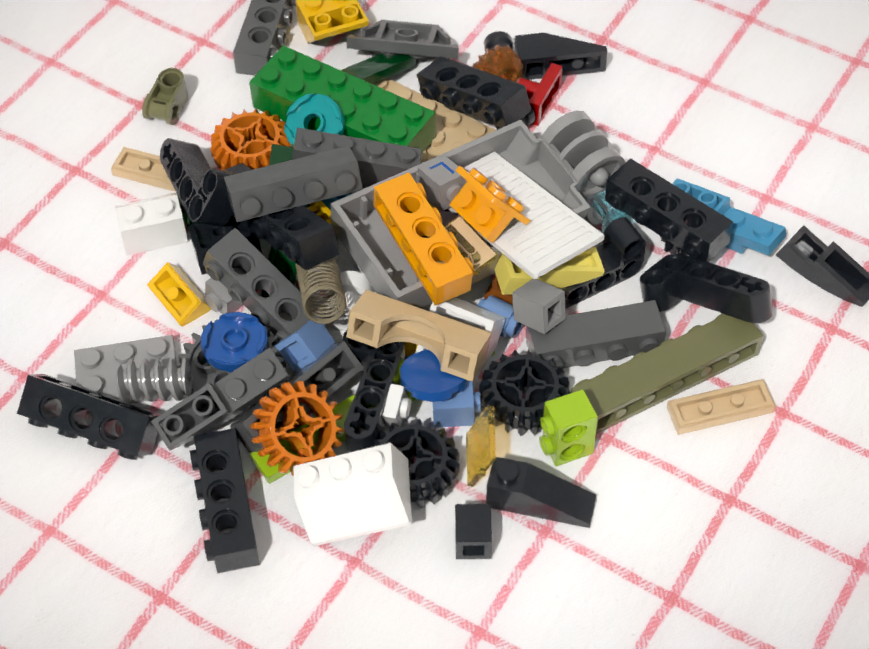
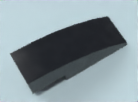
(826, 266)

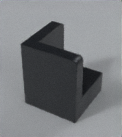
(473, 531)

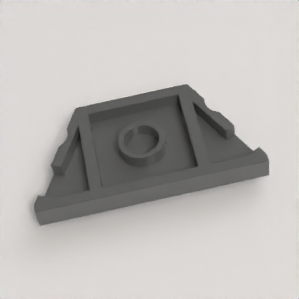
(404, 38)

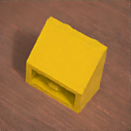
(329, 17)

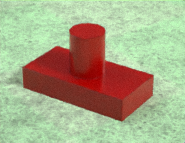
(543, 93)

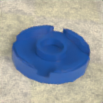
(233, 340)
(424, 379)

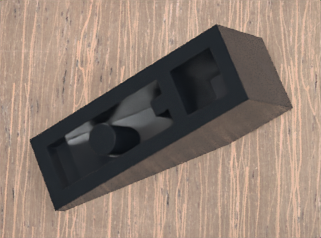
(542, 49)
(537, 493)

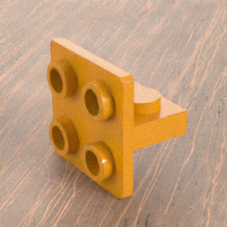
(486, 204)

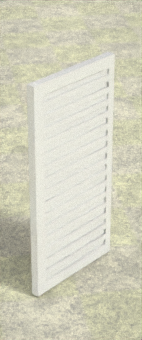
(554, 229)

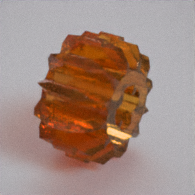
(501, 62)

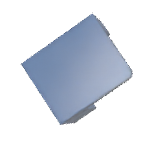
(305, 345)

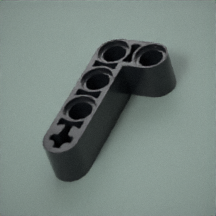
(196, 183)
(621, 258)
(708, 286)
(380, 370)

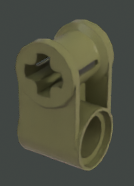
(166, 97)

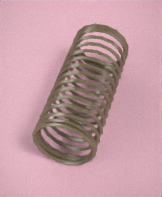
(321, 283)

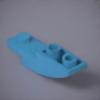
(747, 229)

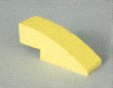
(574, 271)

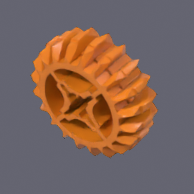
(249, 136)
(293, 414)

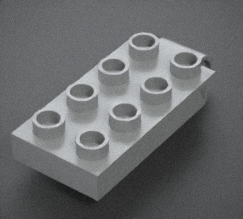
(566, 162)

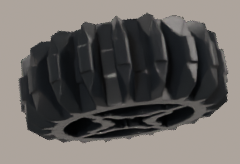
(505, 383)
(430, 472)

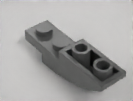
(221, 401)

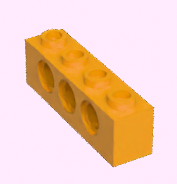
(439, 280)

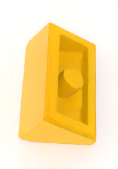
(178, 294)

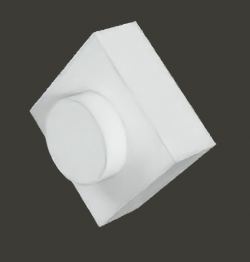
(396, 405)

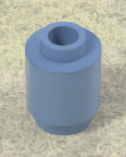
(511, 327)

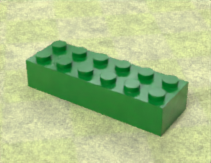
(367, 109)

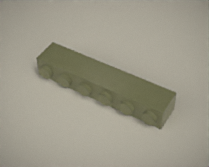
(670, 369)

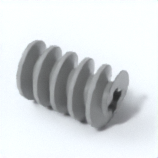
(154, 381)

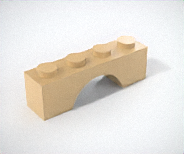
(384, 320)

